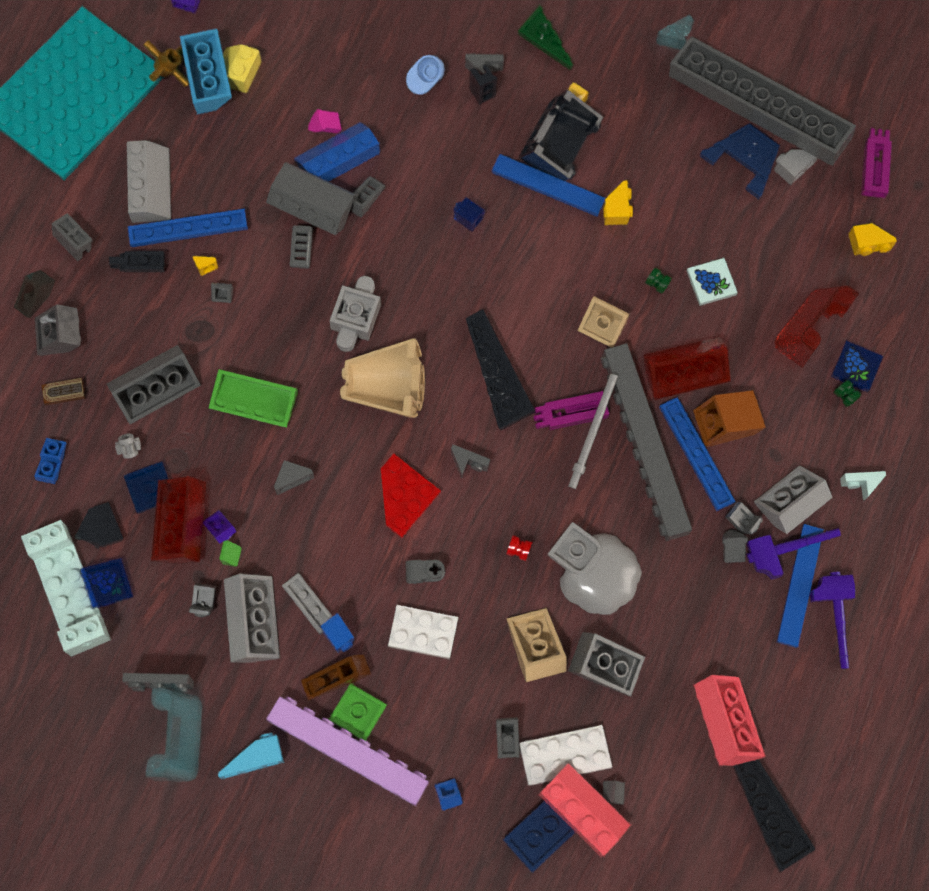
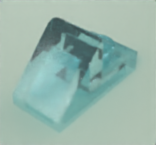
(674, 34)

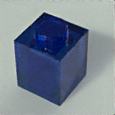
(468, 214)

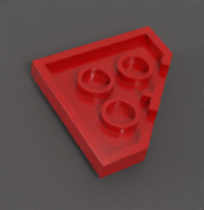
(404, 495)

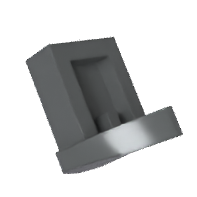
(734, 546)

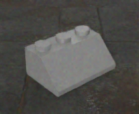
(794, 499)

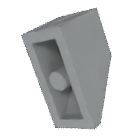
(794, 164)

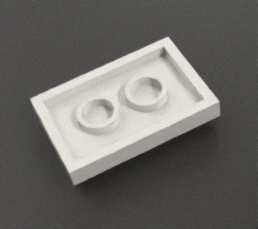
(423, 632)

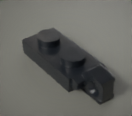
(139, 261)

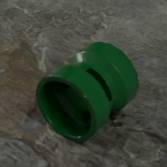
(658, 280)
(847, 393)

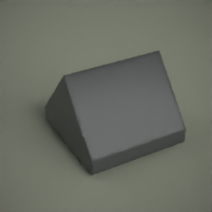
(221, 292)
(613, 792)

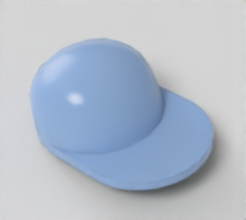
(425, 74)

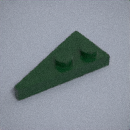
(539, 33)

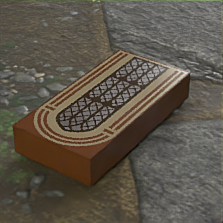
(63, 391)

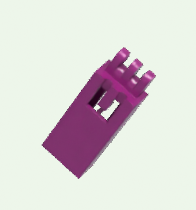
(876, 174)
(577, 409)

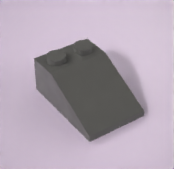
(606, 663)

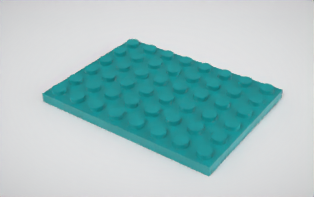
(74, 92)

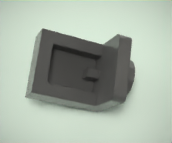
(743, 519)
(203, 600)

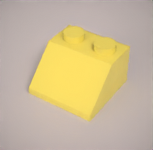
(241, 66)

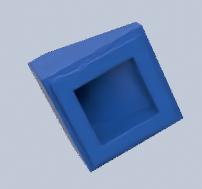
(448, 794)

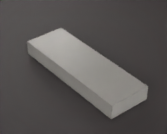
(307, 601)

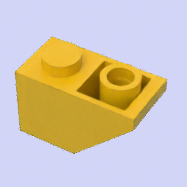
(617, 206)
(869, 239)

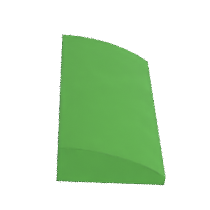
(253, 398)

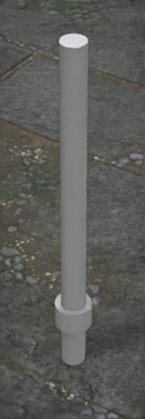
(579, 467)

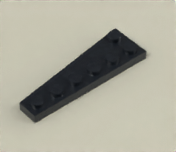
(503, 385)
(777, 823)

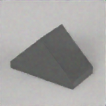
(291, 476)

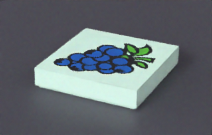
(711, 281)

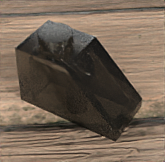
(33, 292)

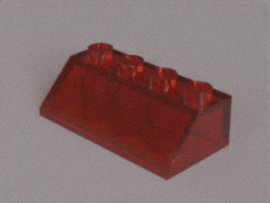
(687, 367)
(178, 520)

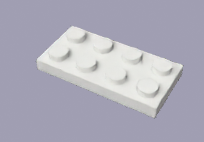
(547, 756)

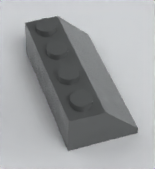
(310, 198)
(153, 384)

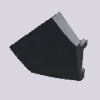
(99, 527)

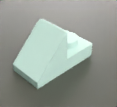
(867, 481)

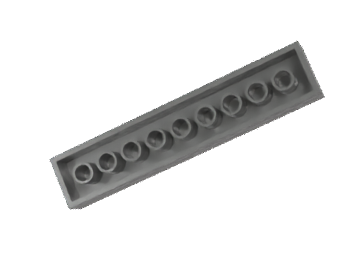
(762, 101)

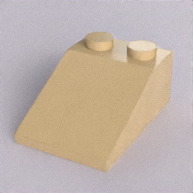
(537, 645)

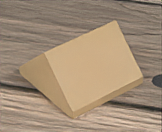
(603, 322)

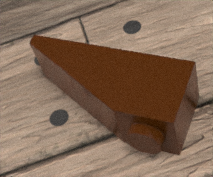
(336, 676)

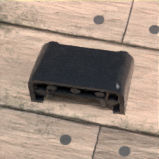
(560, 135)

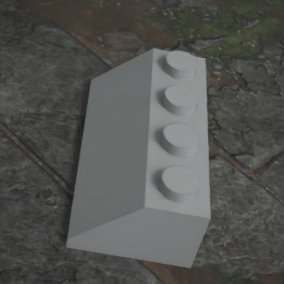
(148, 182)
(251, 618)

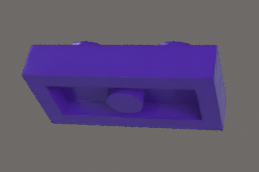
(219, 527)

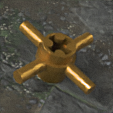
(166, 63)

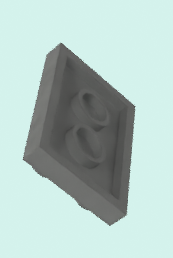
(140, 681)

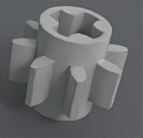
(128, 445)

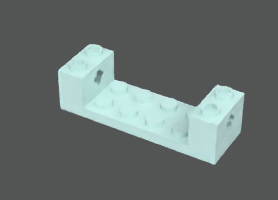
(61, 577)

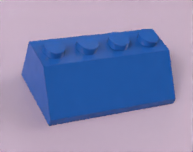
(340, 153)

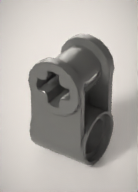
(421, 571)

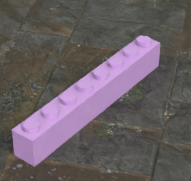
(348, 751)

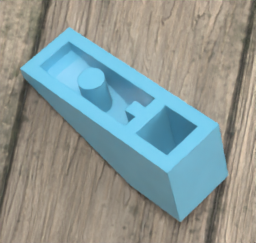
(258, 755)

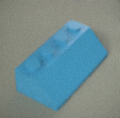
(206, 70)

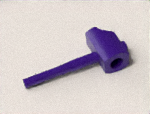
(764, 553)
(836, 589)

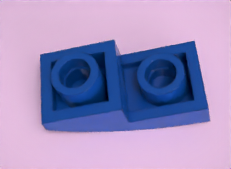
(51, 461)

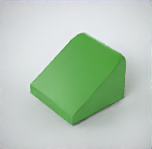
(230, 553)

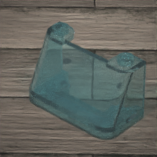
(182, 737)

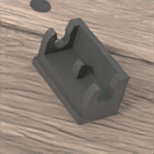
(71, 236)

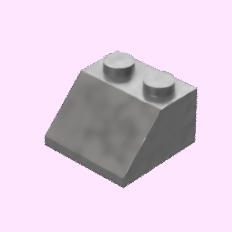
(57, 330)

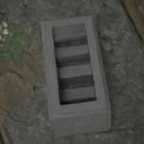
(360, 207)
(301, 234)

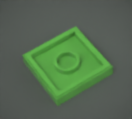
(357, 712)

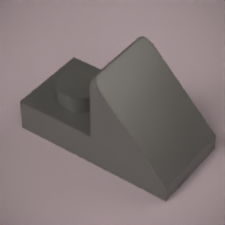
(492, 61)
(465, 457)
(507, 737)

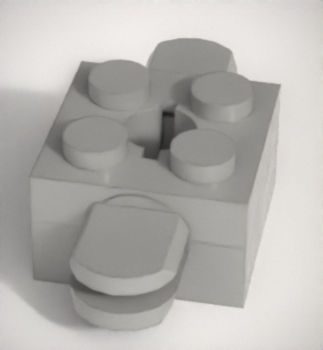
(355, 313)

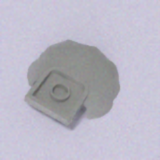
(598, 571)

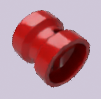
(519, 548)

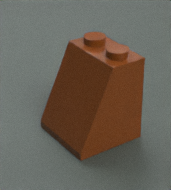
(729, 417)

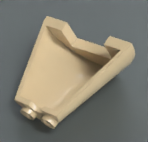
(387, 379)

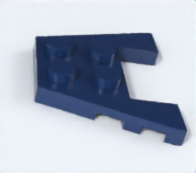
(751, 150)

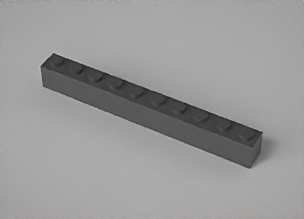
(646, 443)

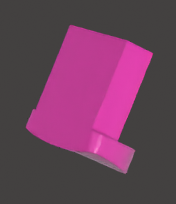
(325, 122)

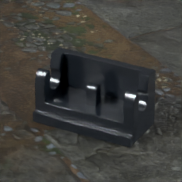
(482, 86)

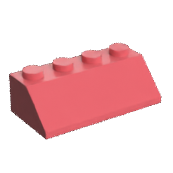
(728, 720)
(584, 810)

